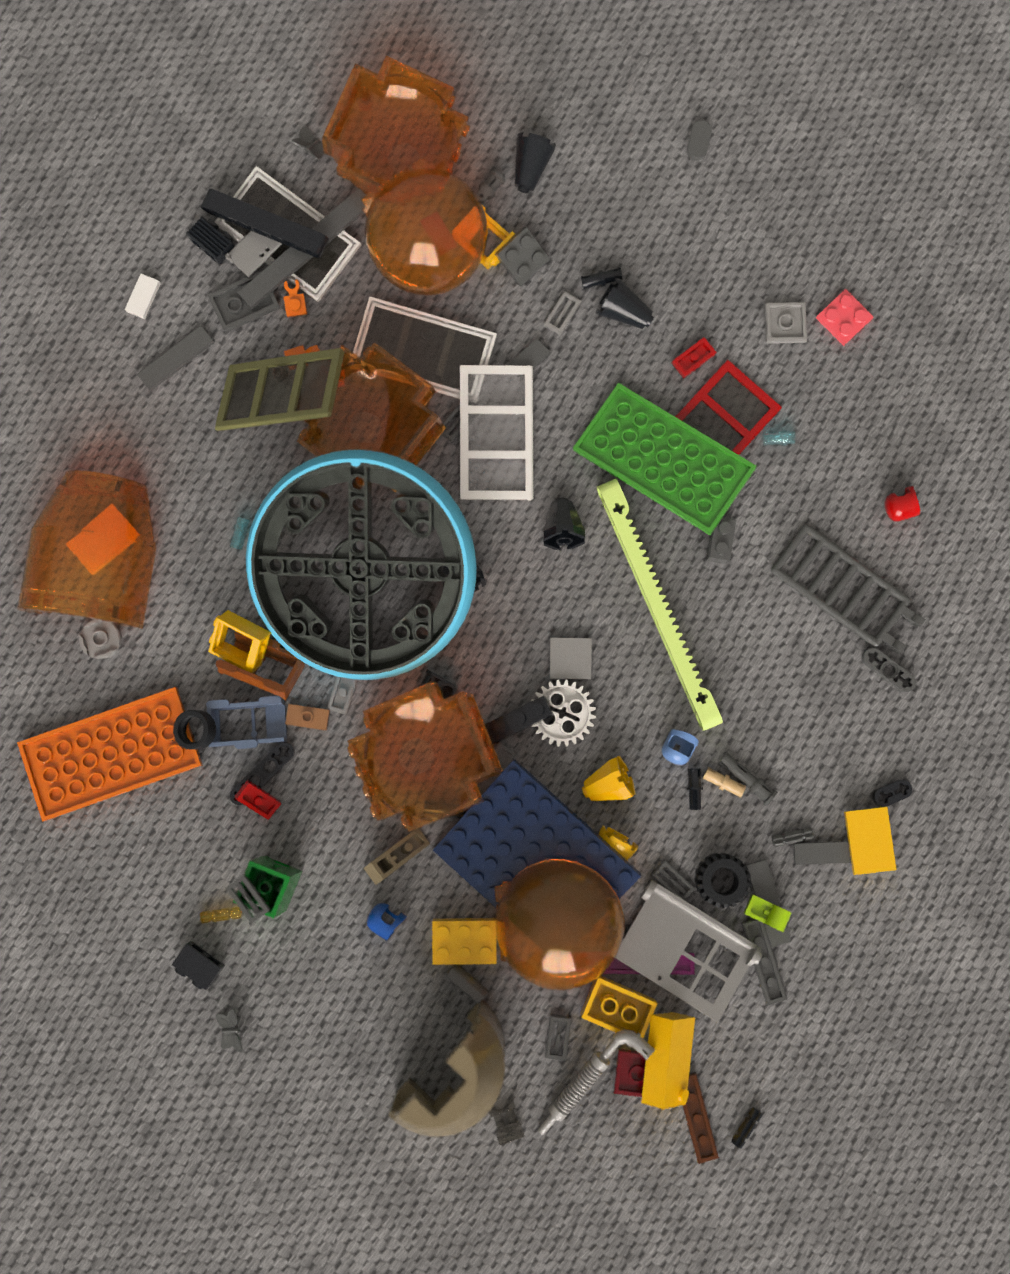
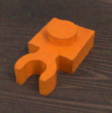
(294, 303)

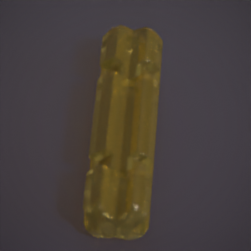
(220, 915)

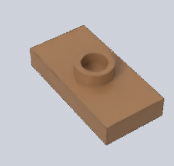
(307, 717)

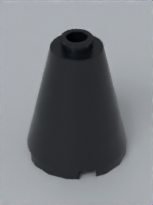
(531, 160)
(624, 306)

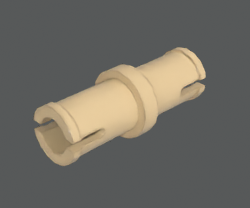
(724, 782)

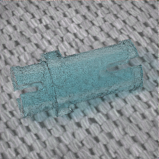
(779, 438)
(239, 534)

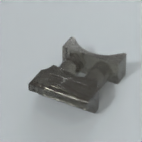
(509, 1131)

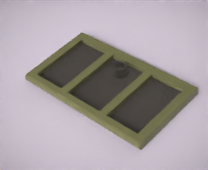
(280, 390)

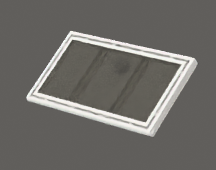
(268, 194)
(425, 342)

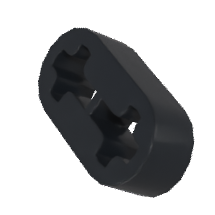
(890, 788)

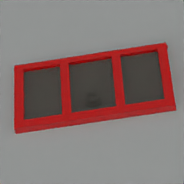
(730, 409)

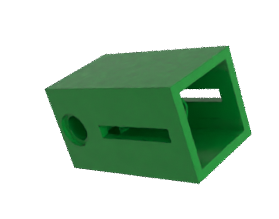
(273, 882)

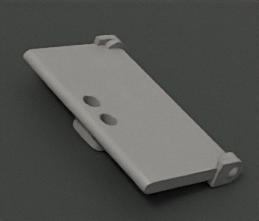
(248, 252)

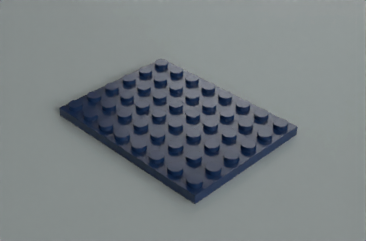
(521, 827)

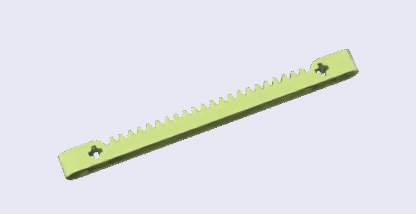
(706, 713)

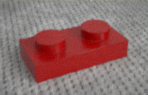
(694, 357)
(257, 800)

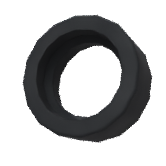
(209, 729)

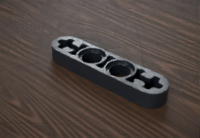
(260, 770)

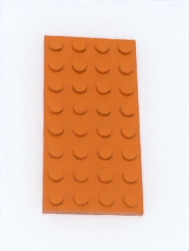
(107, 754)

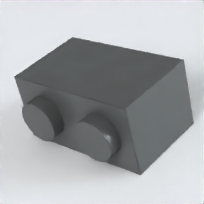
(721, 542)

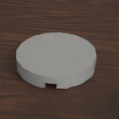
(102, 644)

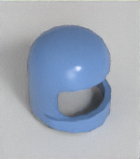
(685, 740)

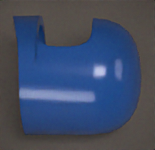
(378, 926)

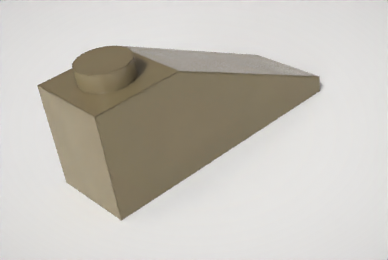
(396, 856)

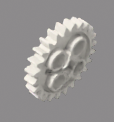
(569, 695)

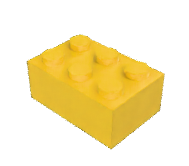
(464, 941)
(618, 1007)

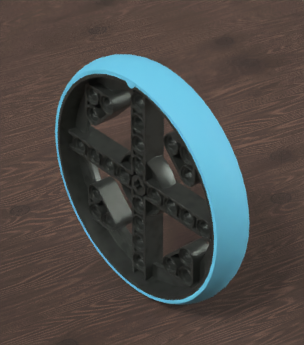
(282, 616)

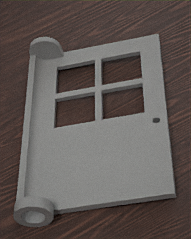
(661, 936)

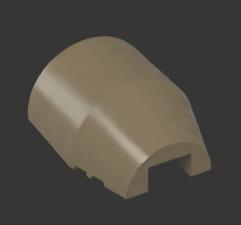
(482, 1065)

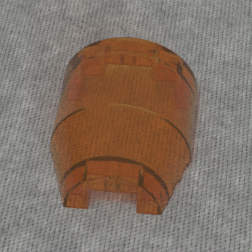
(91, 551)

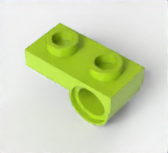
(767, 913)

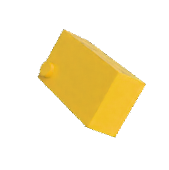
(669, 1065)

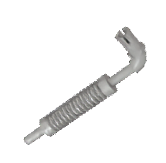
(589, 1074)

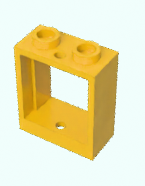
(232, 654)

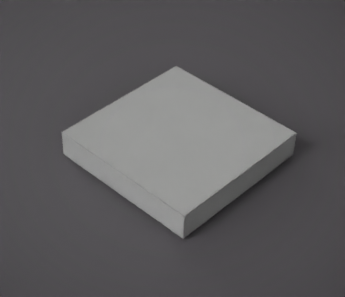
(785, 322)
(570, 658)

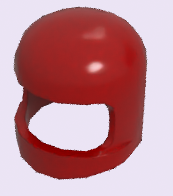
(902, 507)

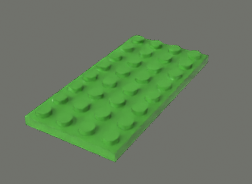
(664, 458)

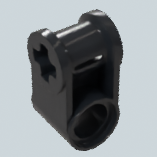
(430, 676)

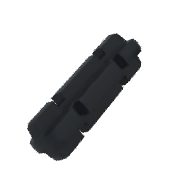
(746, 1128)

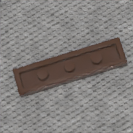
(699, 1123)

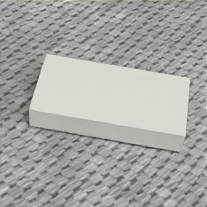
(142, 296)

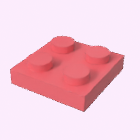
(844, 317)

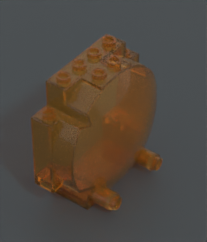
(391, 123)
(377, 409)
(423, 756)

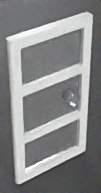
(496, 432)

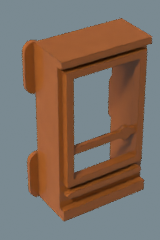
(274, 652)

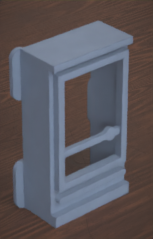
(275, 721)

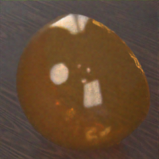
(425, 230)
(558, 924)

